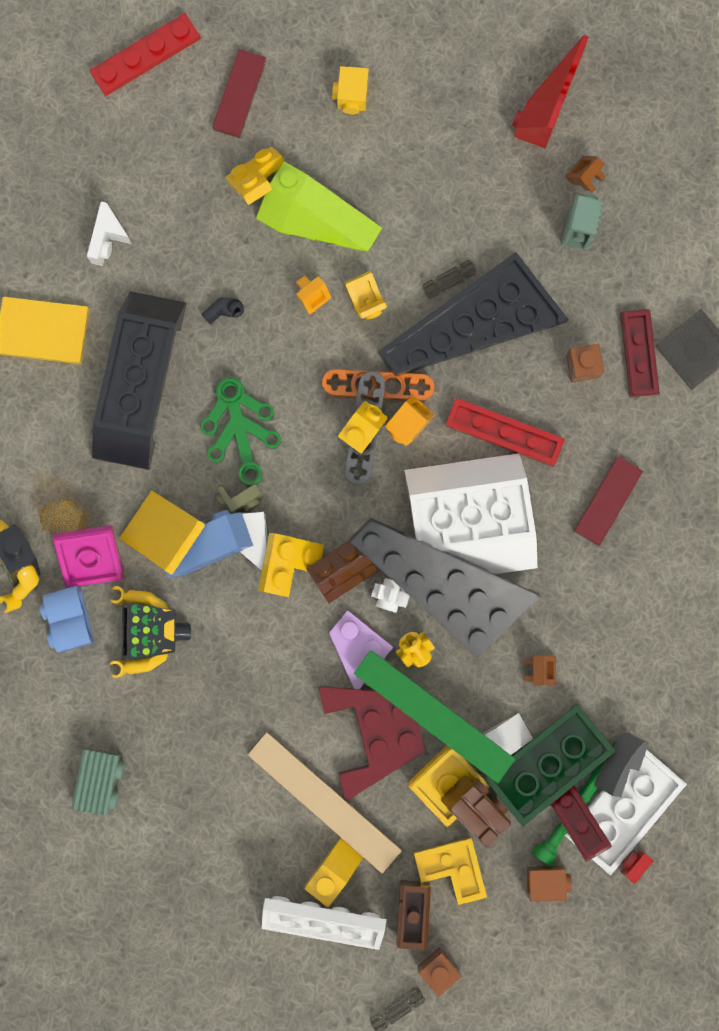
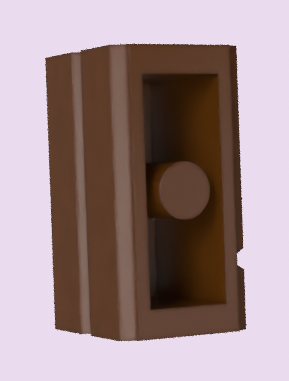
(341, 571)
(475, 810)
(413, 915)

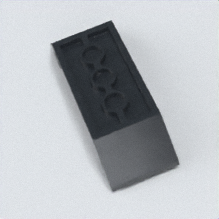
(135, 379)

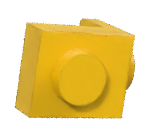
(365, 296)
(363, 426)

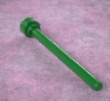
(547, 850)

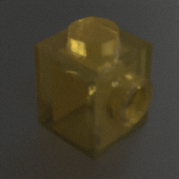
(62, 516)

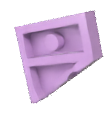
(353, 643)

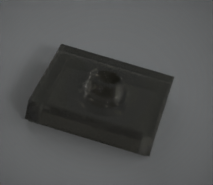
(692, 349)

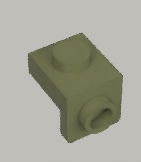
(245, 500)

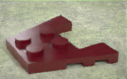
(386, 732)

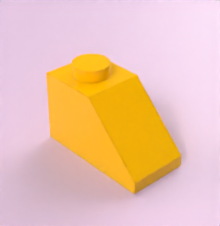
(333, 872)

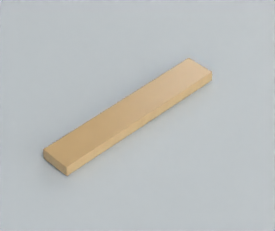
(325, 802)

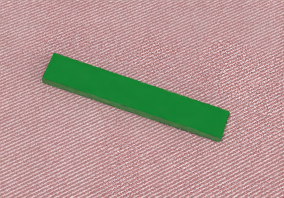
(434, 716)

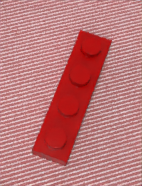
(145, 54)
(505, 432)

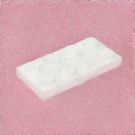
(323, 924)

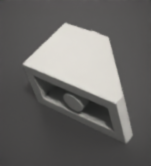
(258, 532)
(510, 734)

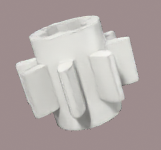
(390, 596)

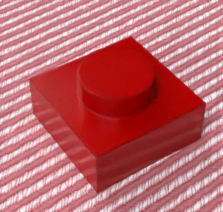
(635, 865)

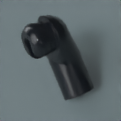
(223, 307)

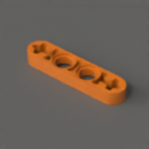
(342, 376)

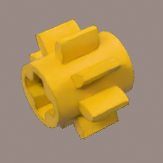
(415, 649)

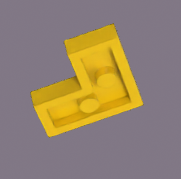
(250, 178)
(281, 558)
(453, 860)

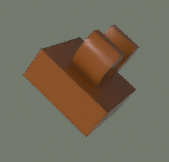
(585, 171)
(543, 670)

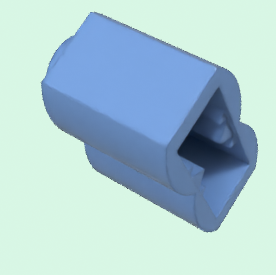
(67, 619)

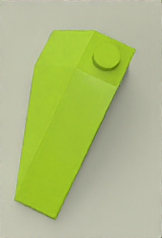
(311, 211)

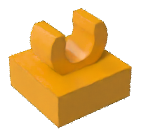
(312, 293)

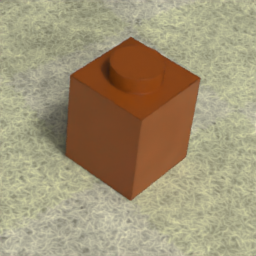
(585, 363)
(548, 883)
(439, 971)

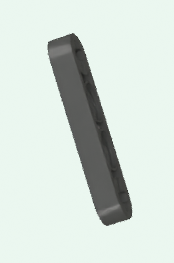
(366, 464)

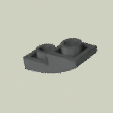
(615, 769)

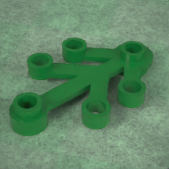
(239, 426)

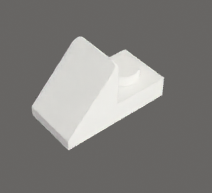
(105, 228)

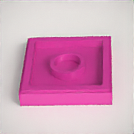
(88, 556)

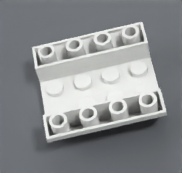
(476, 511)

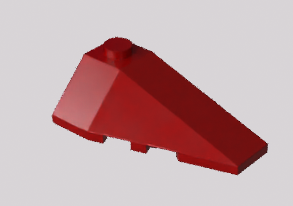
(543, 107)

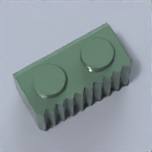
(582, 221)
(98, 781)

